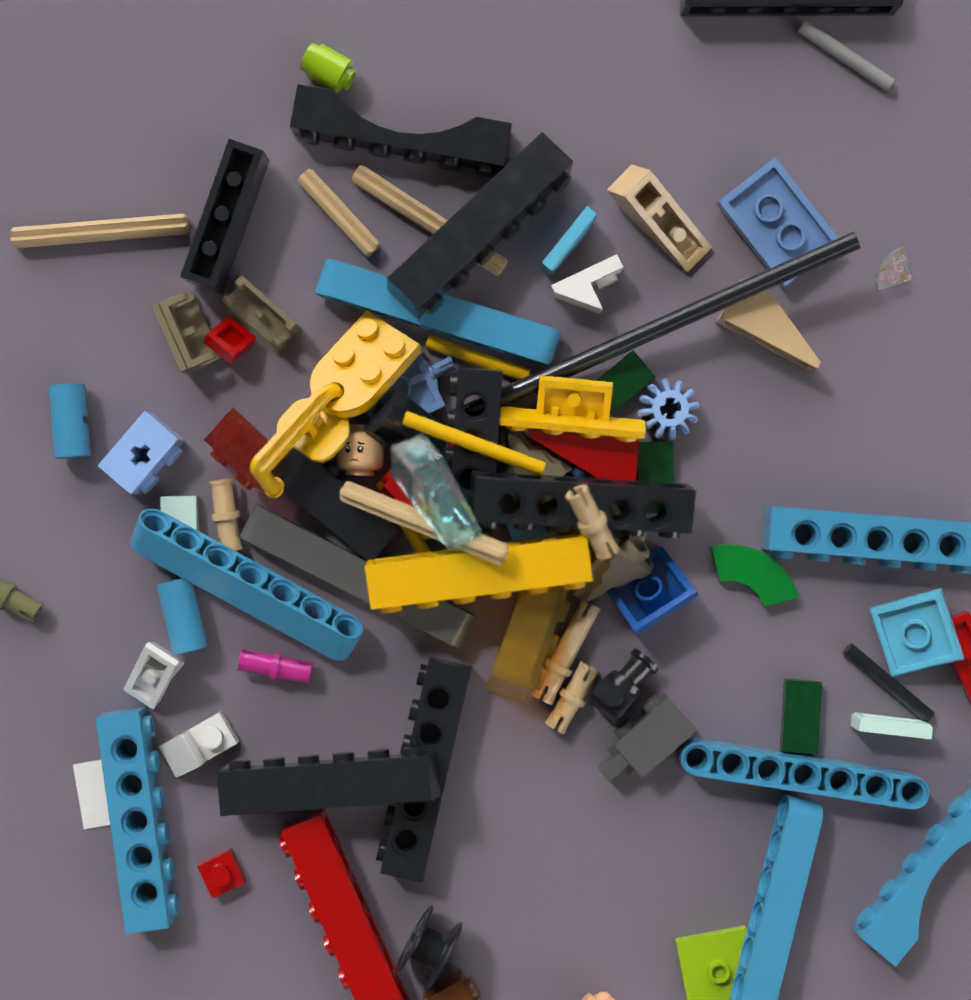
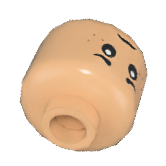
(361, 453)

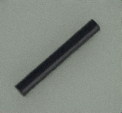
(888, 682)

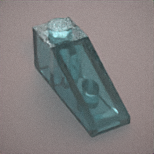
(433, 490)

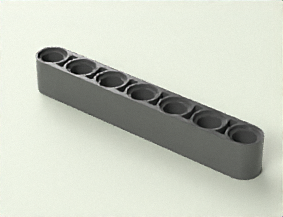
(346, 571)

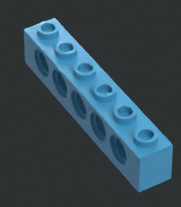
(782, 522)
(138, 909)

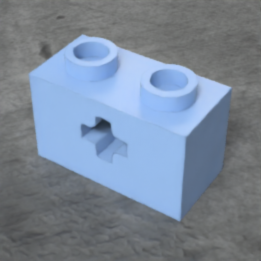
(123, 460)

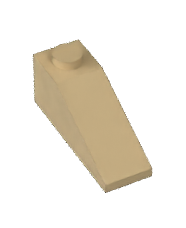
(659, 216)
(768, 325)

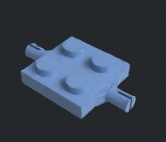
(420, 384)

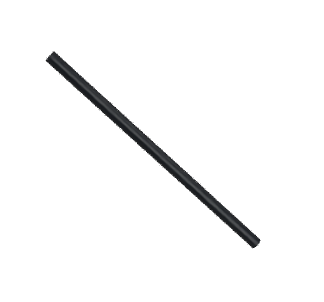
(676, 319)

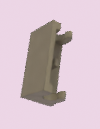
(260, 315)
(185, 332)

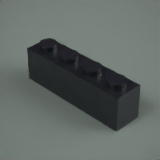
(225, 216)
(318, 491)

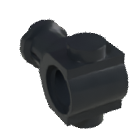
(620, 688)

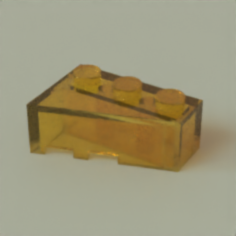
(527, 643)

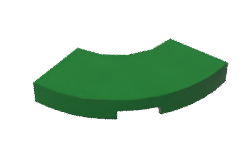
(755, 570)

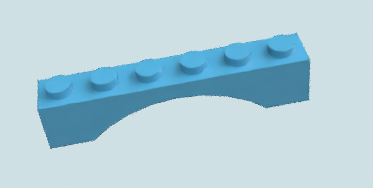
(893, 919)

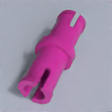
(275, 666)

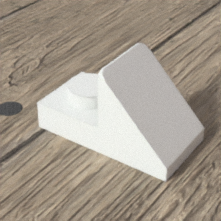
(578, 287)
(152, 674)
(198, 744)

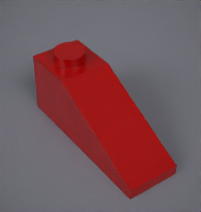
(597, 457)

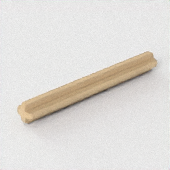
(412, 209)
(99, 230)
(410, 517)

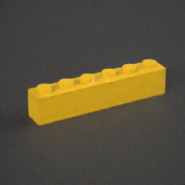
(461, 576)

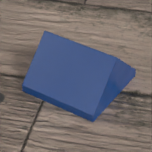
(654, 596)

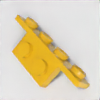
(573, 407)

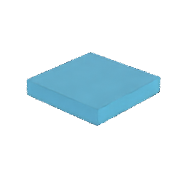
(916, 632)

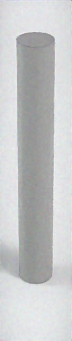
(846, 55)

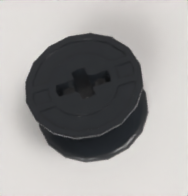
(429, 947)

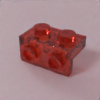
(237, 443)

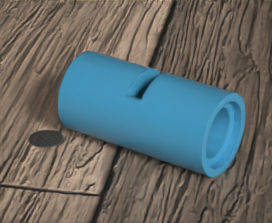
(67, 412)
(181, 616)

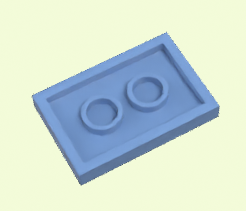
(775, 216)

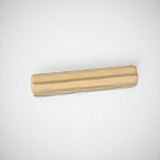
(339, 212)

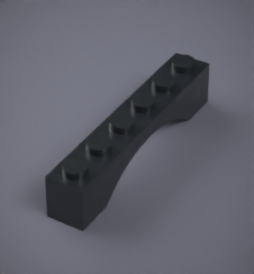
(475, 144)

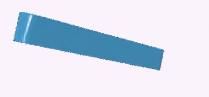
(452, 319)
(246, 584)
(818, 780)
(777, 900)

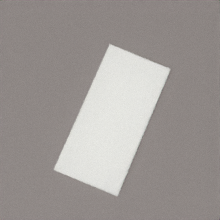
(91, 794)

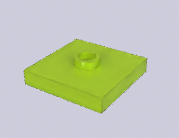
(710, 962)

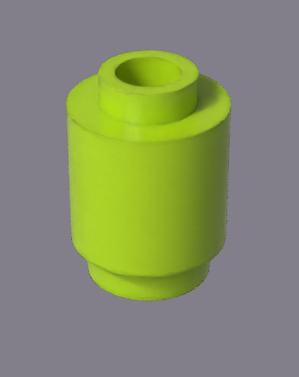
(328, 67)

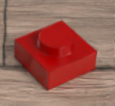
(229, 340)
(221, 873)

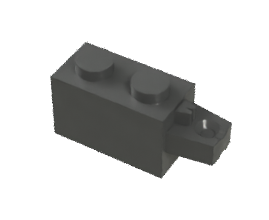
(647, 738)

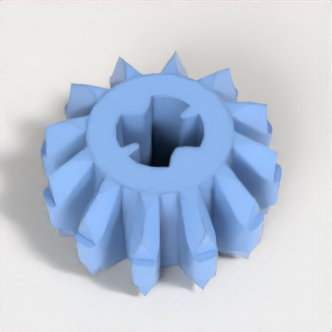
(659, 400)

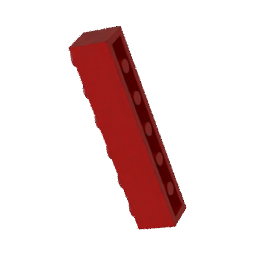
(340, 908)

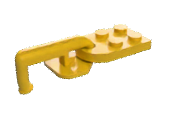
(342, 386)

